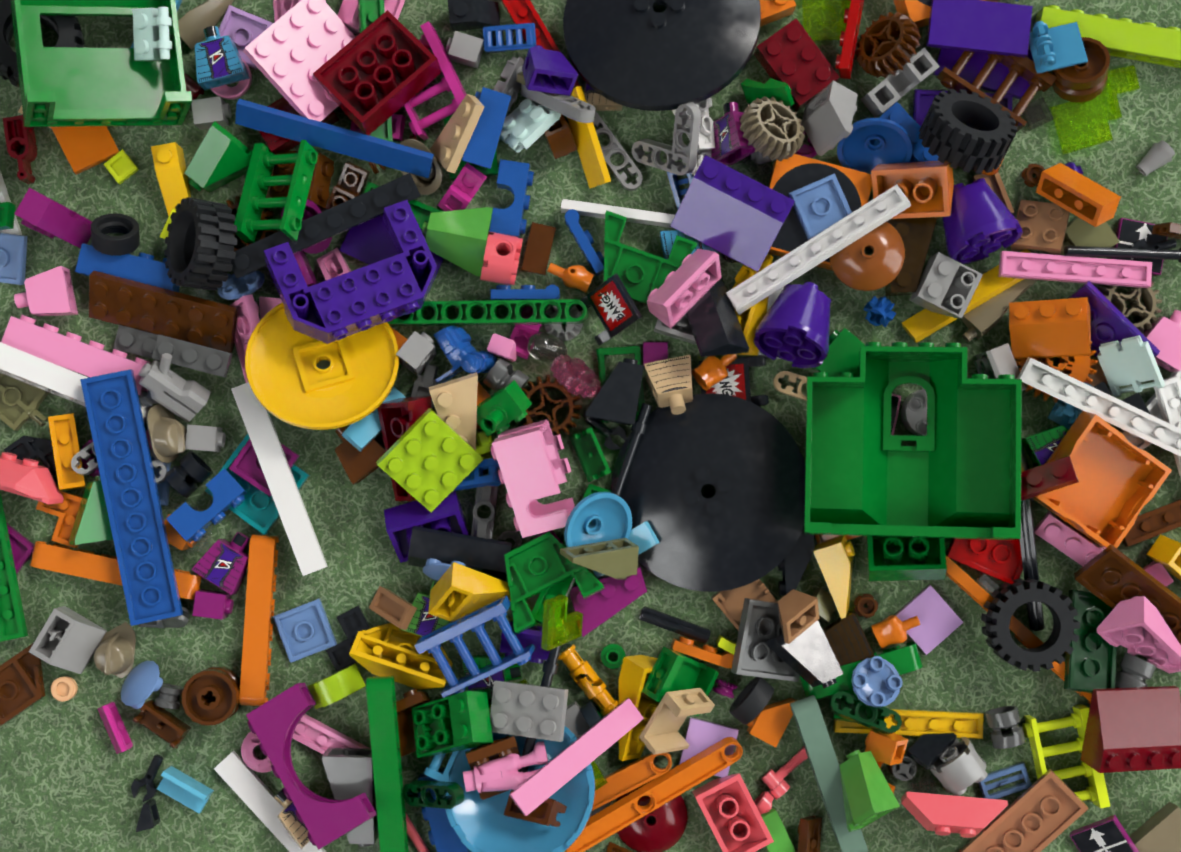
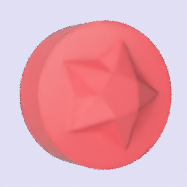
(764, 802)

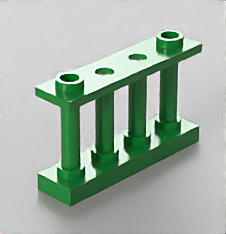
(256, 186)

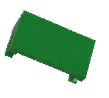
(590, 454)

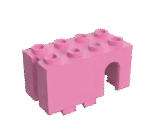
(530, 472)

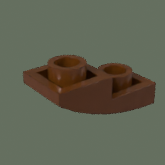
(349, 185)

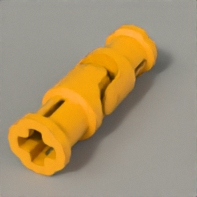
(596, 692)

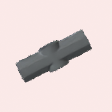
(480, 526)

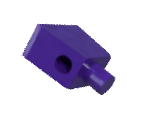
(548, 71)

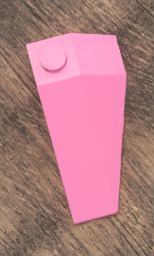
(1142, 631)

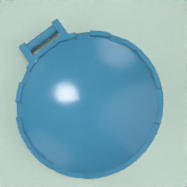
(483, 823)

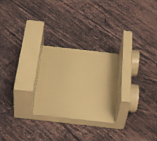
(662, 729)

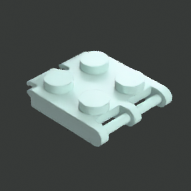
(527, 124)
(1129, 365)

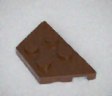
(20, 684)

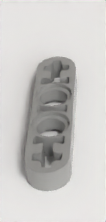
(563, 104)
(613, 148)

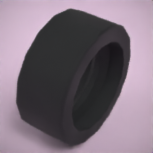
(115, 244)
(751, 700)

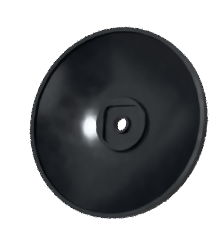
(660, 57)
(756, 502)

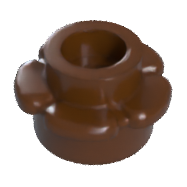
(1027, 174)
(870, 610)

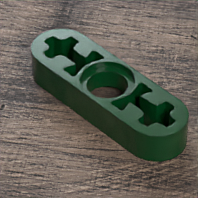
(880, 726)
(440, 788)

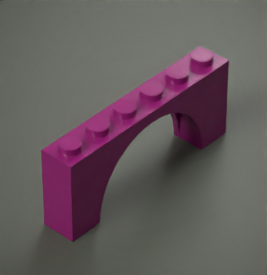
(275, 726)

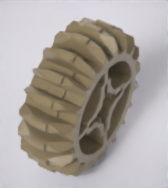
(772, 128)
(1145, 312)

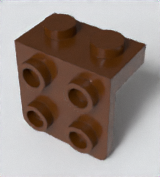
(320, 181)
(405, 720)

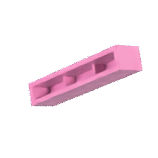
(68, 350)

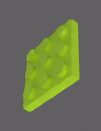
(429, 460)

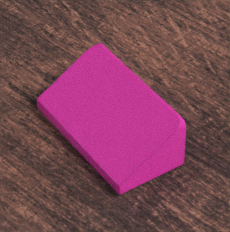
(115, 727)

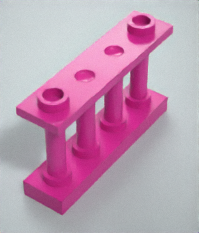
(450, 83)

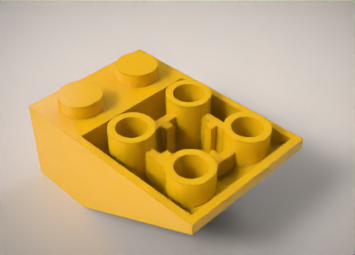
(463, 592)

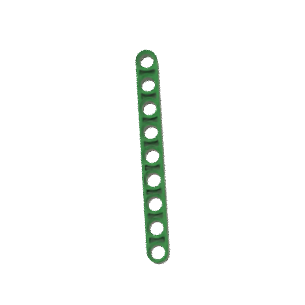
(490, 313)
(387, 764)

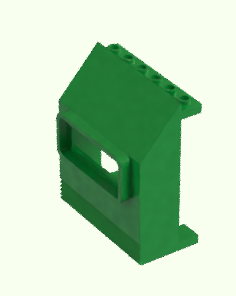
(95, 83)

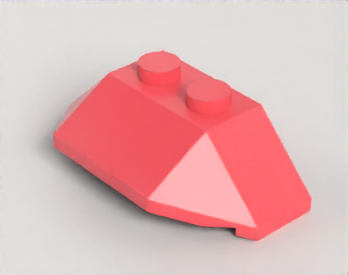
(28, 479)
(952, 813)

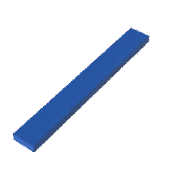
(333, 138)

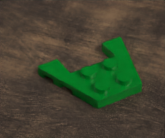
(636, 268)
(535, 569)

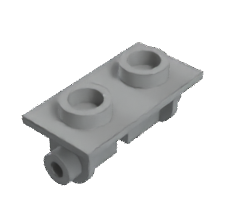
(511, 86)

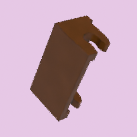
(162, 723)
(544, 814)

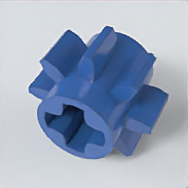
(879, 311)

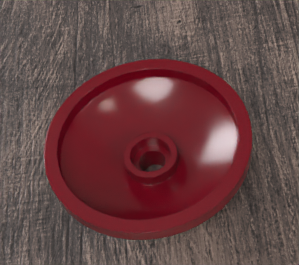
(660, 835)

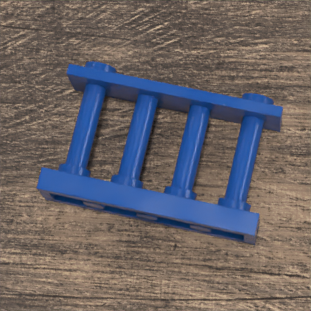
(475, 622)

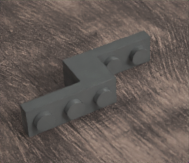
(182, 352)

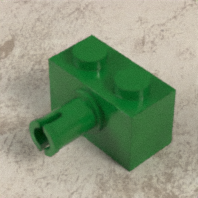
(501, 408)

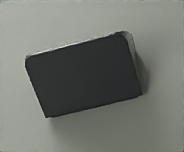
(149, 816)

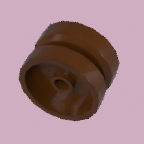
(1084, 80)
(198, 698)

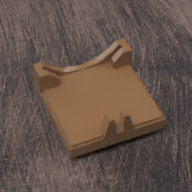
(1042, 227)
(732, 600)

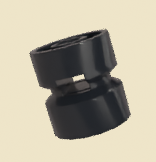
(195, 468)

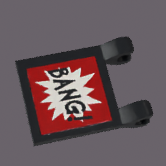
(613, 308)
(738, 380)

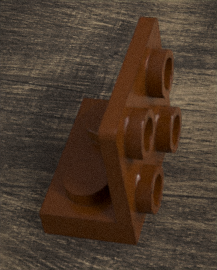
(492, 751)

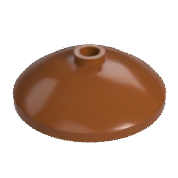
(875, 270)

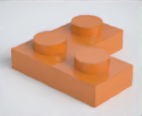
(67, 514)

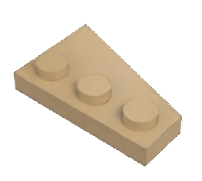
(457, 133)
(457, 405)

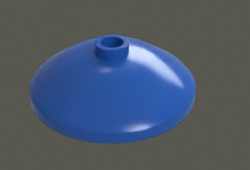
(864, 153)

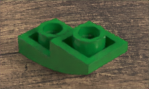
(772, 88)

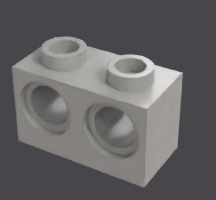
(417, 352)

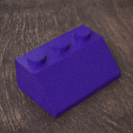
(401, 519)

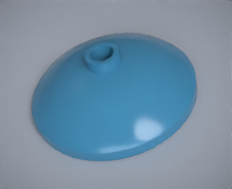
(608, 517)

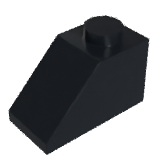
(473, 14)

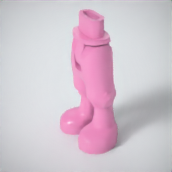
(503, 772)

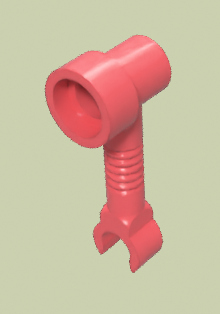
(775, 780)

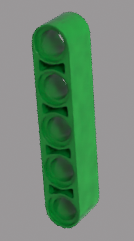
(903, 659)

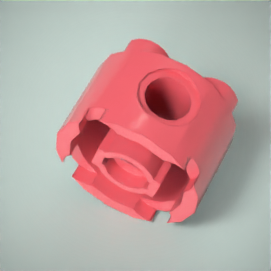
(501, 258)

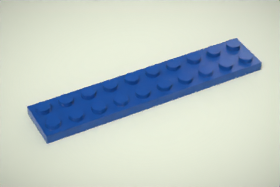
(131, 497)

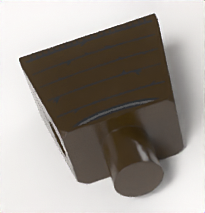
(848, 639)

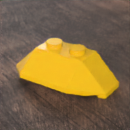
(392, 652)

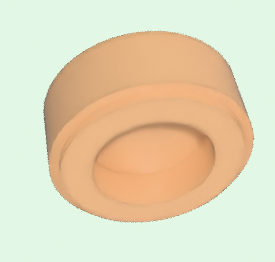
(64, 688)

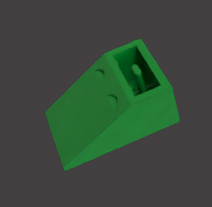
(452, 724)

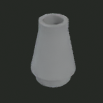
(1156, 157)

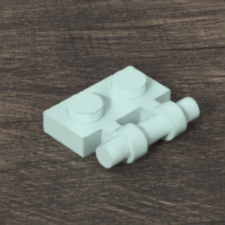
(151, 34)

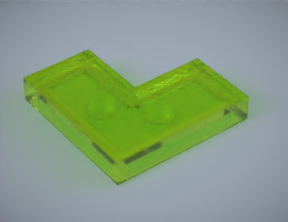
(1118, 82)
(558, 625)

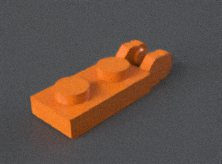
(707, 653)

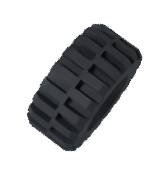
(66, 27)

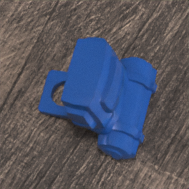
(461, 354)

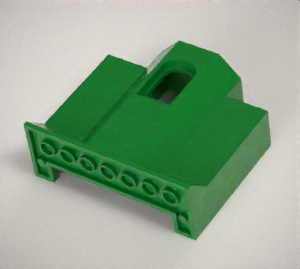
(949, 485)

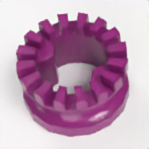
(724, 689)

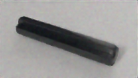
(675, 624)

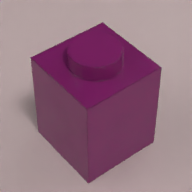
(212, 604)

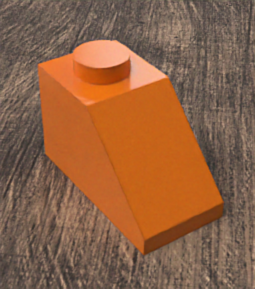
(772, 722)

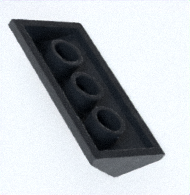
(716, 324)
(475, 552)

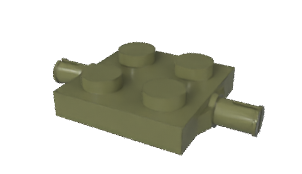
(20, 402)

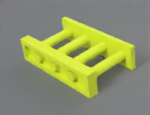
(1097, 787)

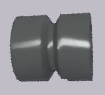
(503, 374)
(1134, 672)
(1005, 718)

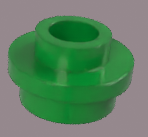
(612, 648)

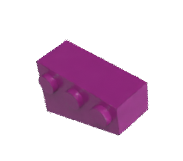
(53, 219)
(609, 601)

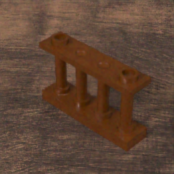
(1017, 67)

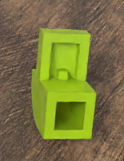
(336, 686)

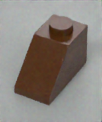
(560, 138)

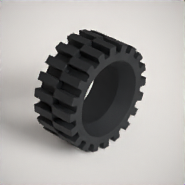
(967, 131)
(200, 244)
(1001, 611)

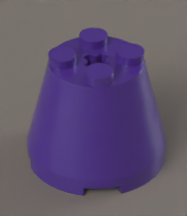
(978, 223)
(796, 326)

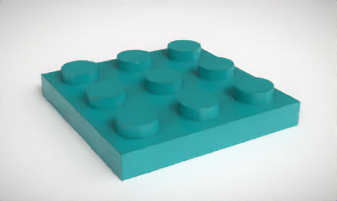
(258, 507)

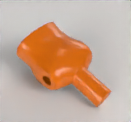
(573, 276)
(712, 370)
(893, 630)

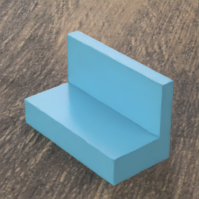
(184, 789)

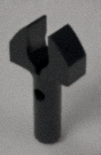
(1164, 245)
(606, 432)
(148, 779)

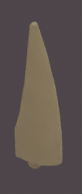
(203, 16)
(990, 313)

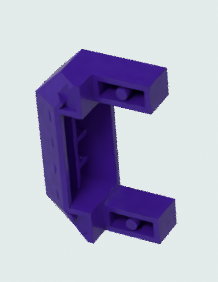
(362, 296)

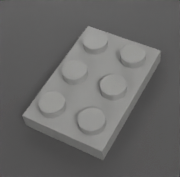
(528, 710)

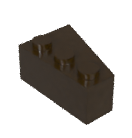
(916, 238)

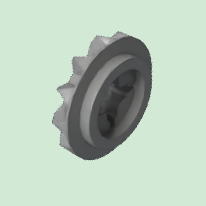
(572, 330)

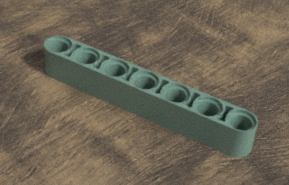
(826, 771)

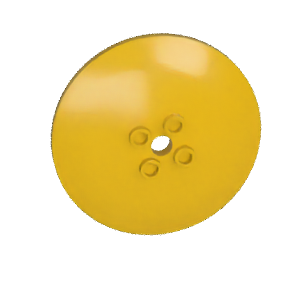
(292, 387)

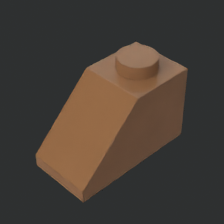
(797, 614)

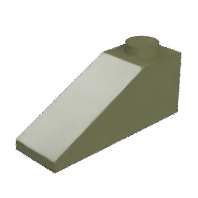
(613, 557)

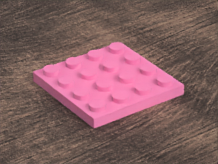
(296, 49)

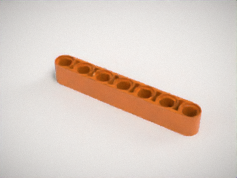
(98, 567)
(257, 620)

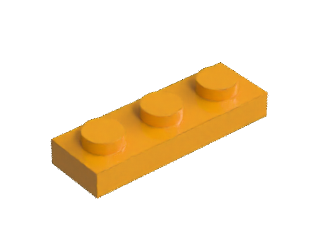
(65, 446)

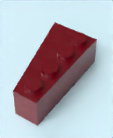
(395, 419)

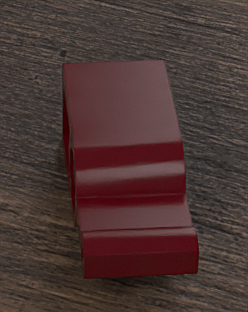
(17, 137)

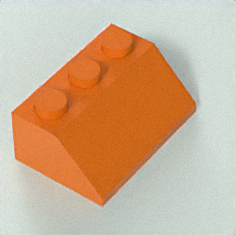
(925, 185)
(1050, 328)

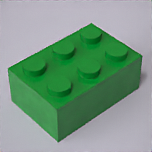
(905, 558)

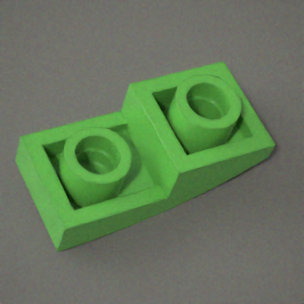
(778, 832)

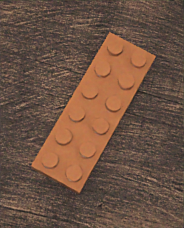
(1031, 819)

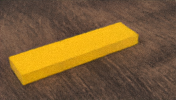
(589, 148)

